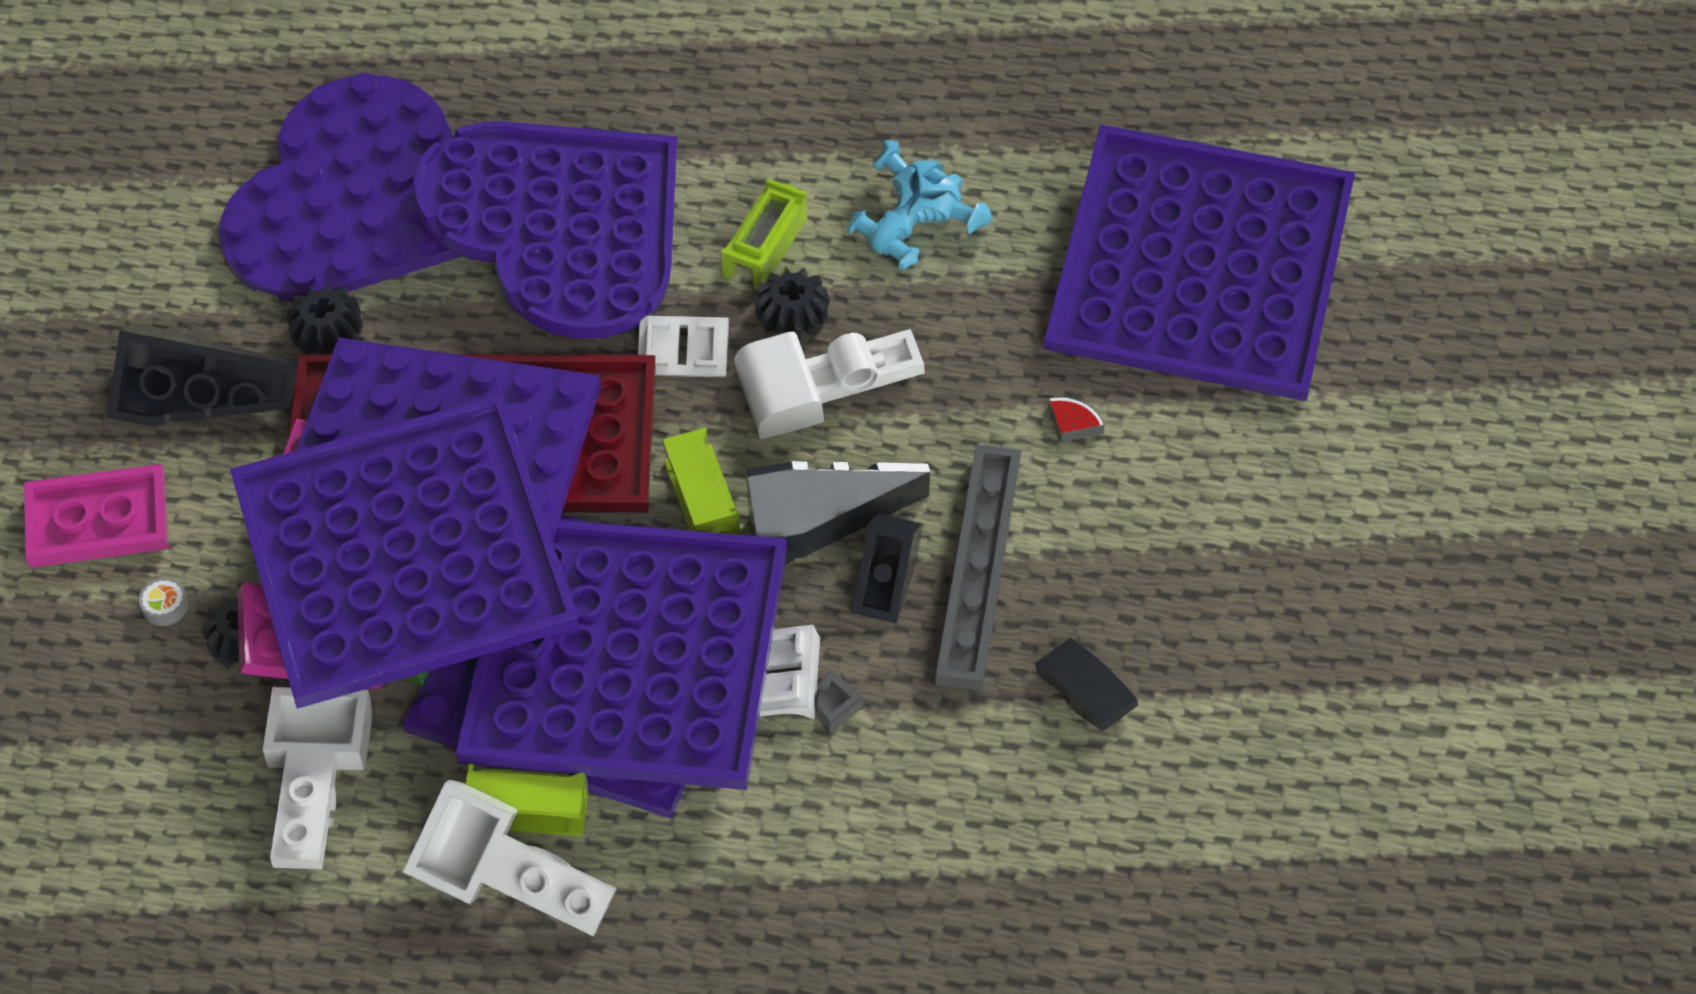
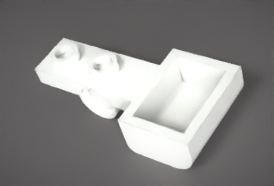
(789, 391)
(311, 748)
(469, 846)

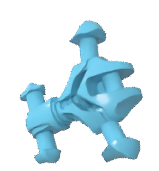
(923, 196)

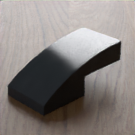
(1089, 684)

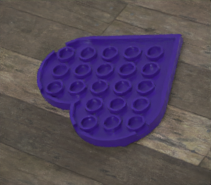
(341, 195)
(564, 216)

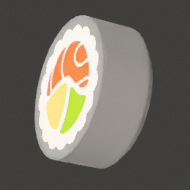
(163, 601)

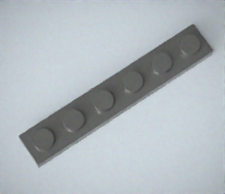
(978, 568)

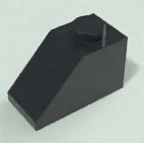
(886, 567)

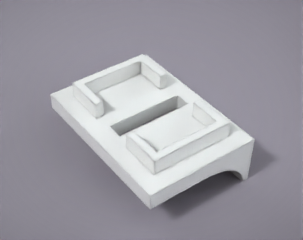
(705, 345)
(792, 690)

